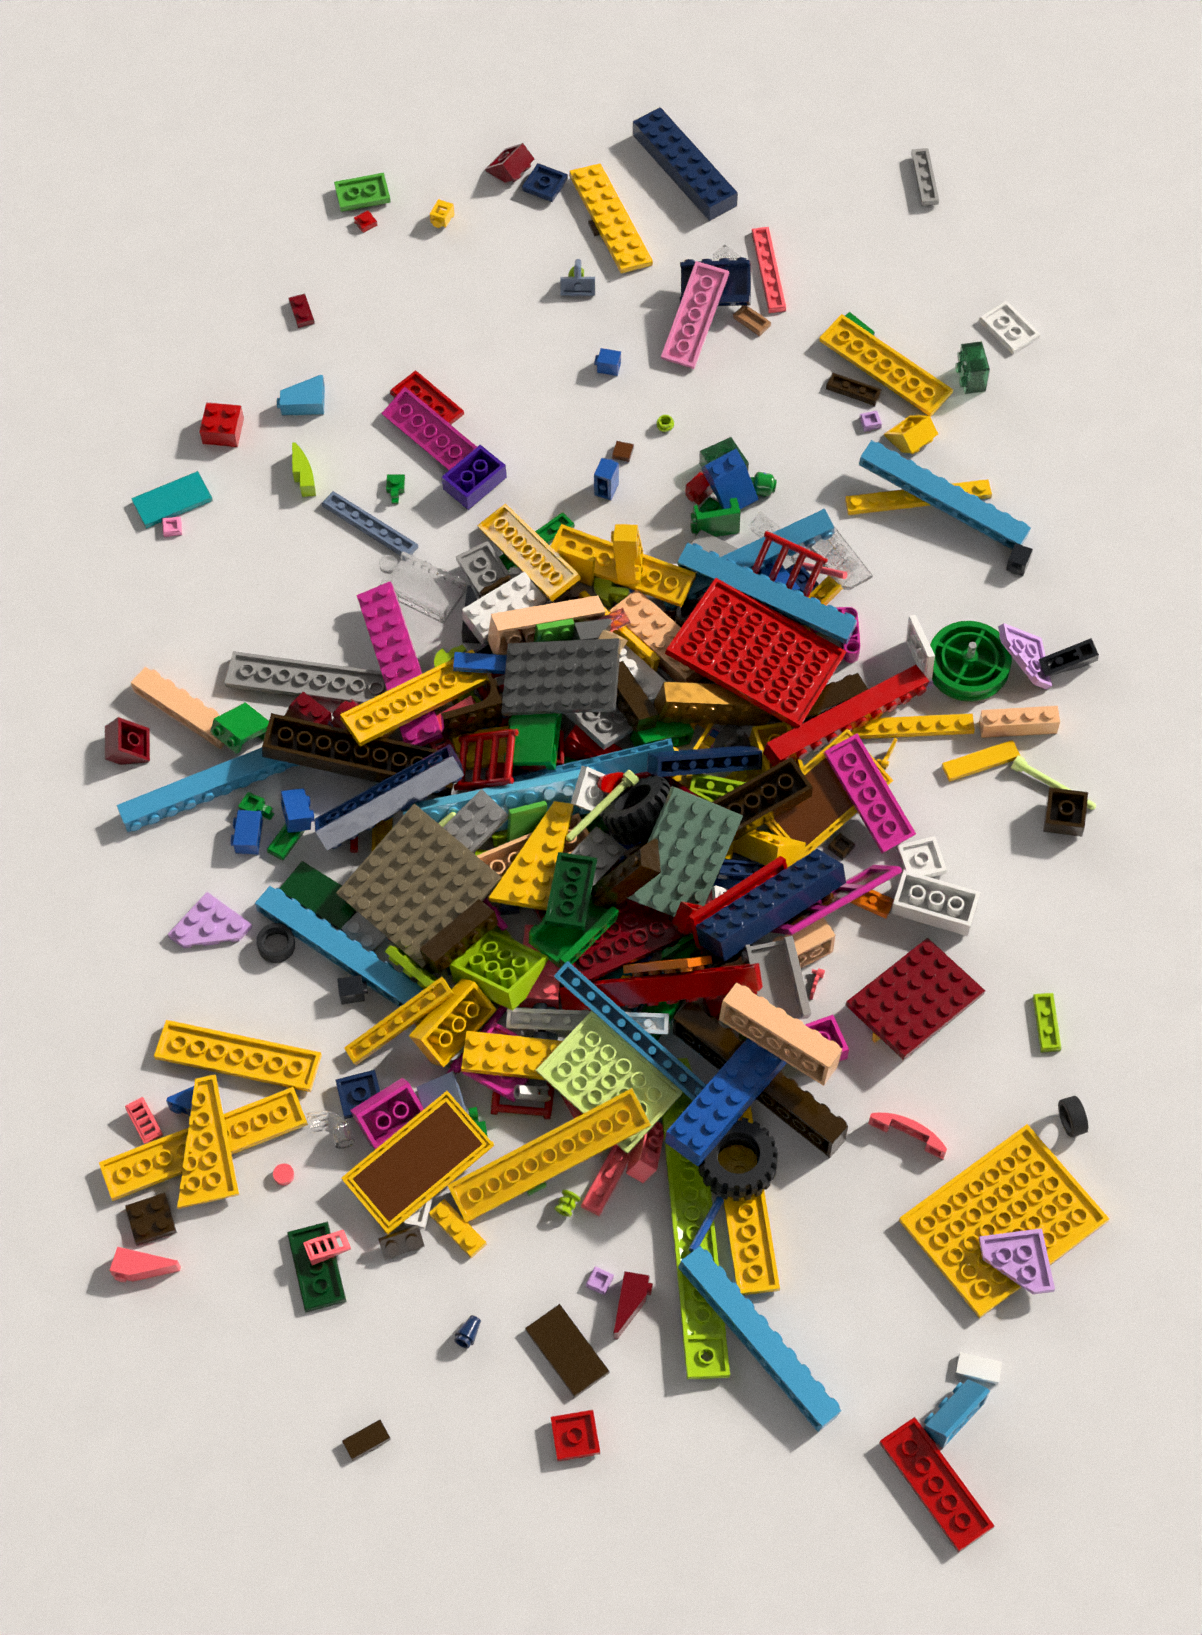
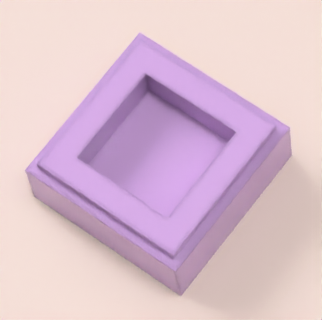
(870, 421)
(599, 1280)

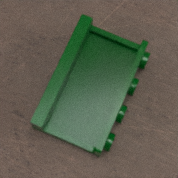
(536, 739)
(570, 944)

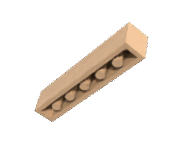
(176, 703)

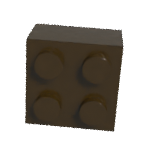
(1065, 811)

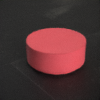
(283, 1174)

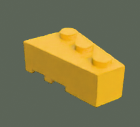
(628, 553)
(766, 847)

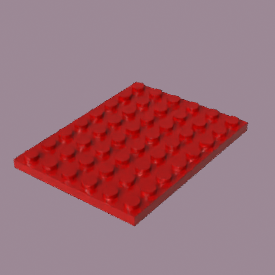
(756, 653)

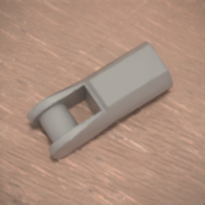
(529, 1092)

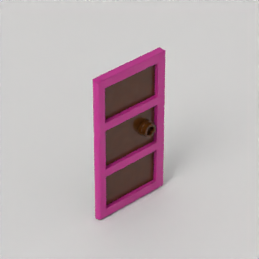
(852, 889)

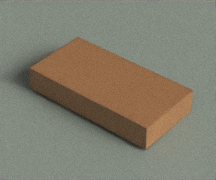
(752, 320)

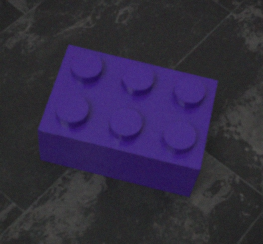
(474, 477)

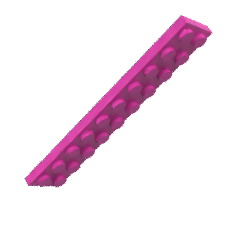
(396, 655)

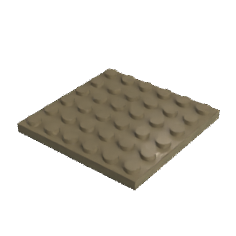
(417, 882)

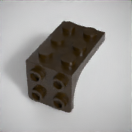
(474, 716)

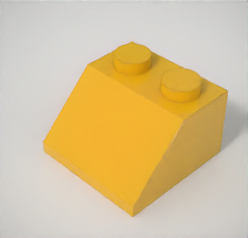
(912, 433)

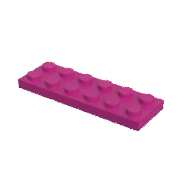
(428, 429)
(869, 793)

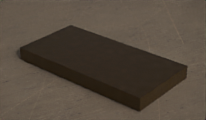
(567, 1350)

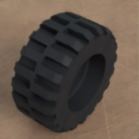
(636, 810)
(746, 1183)

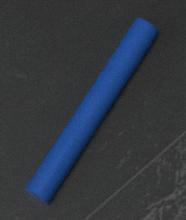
(706, 1223)

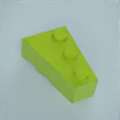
(712, 787)

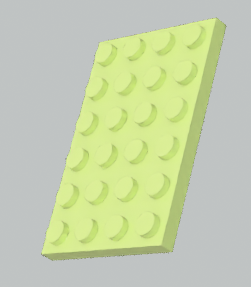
(599, 1065)

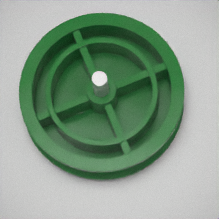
(969, 661)

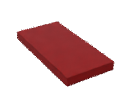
(430, 396)

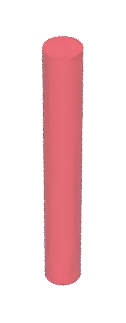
(826, 571)

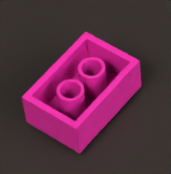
(387, 1112)

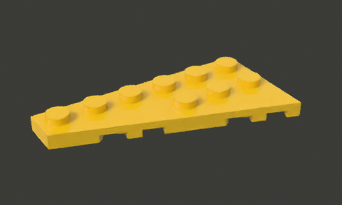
(532, 871)

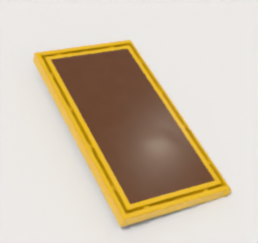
(826, 809)
(417, 1162)

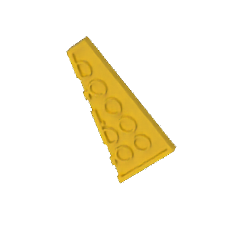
(207, 1158)

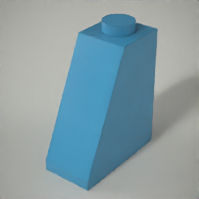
(303, 398)

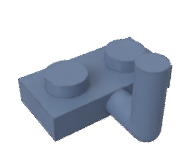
(577, 285)

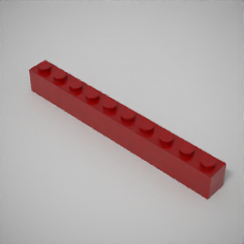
(847, 715)
(671, 986)

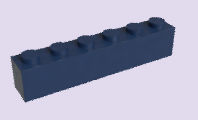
(704, 761)

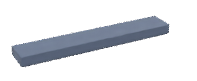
(369, 524)

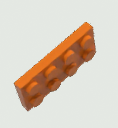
(667, 966)

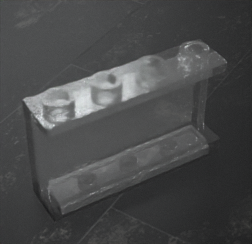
(426, 587)

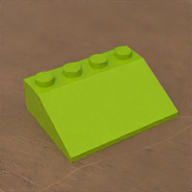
(500, 968)

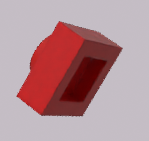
(365, 221)

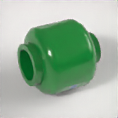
(764, 483)

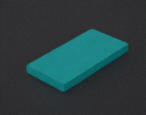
(172, 499)

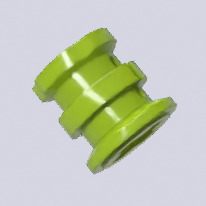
(567, 1203)

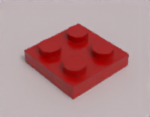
(575, 1435)

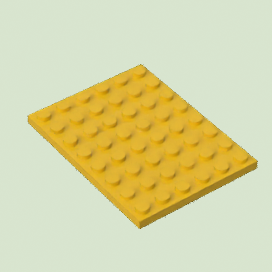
(1004, 1191)

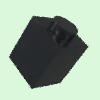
(1019, 559)
(352, 989)

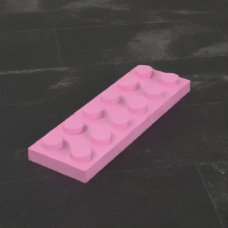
(695, 315)

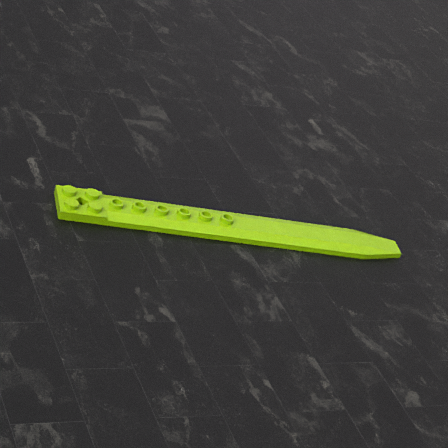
(689, 1205)

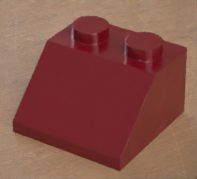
(511, 163)
(309, 710)
(127, 742)

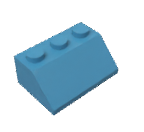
(955, 1412)

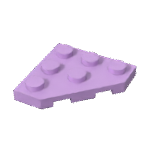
(1026, 651)
(209, 924)
(1021, 1258)

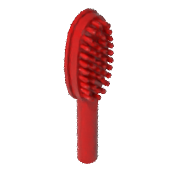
(612, 780)

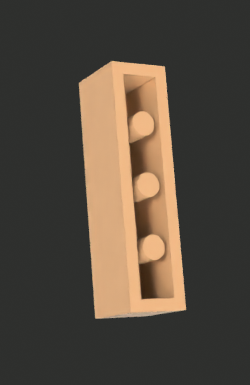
(1019, 721)

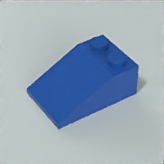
(730, 480)

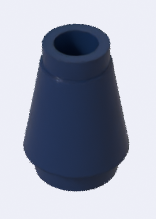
(467, 1333)

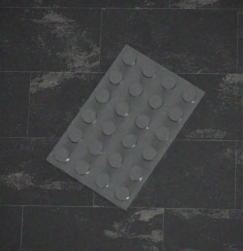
(561, 677)

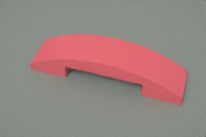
(885, 1120)

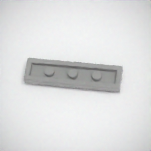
(925, 177)

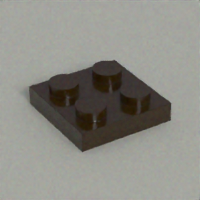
(150, 1219)

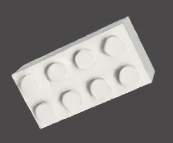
(512, 595)
(935, 903)

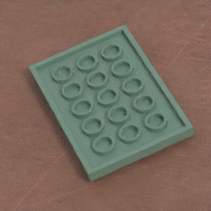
(692, 847)

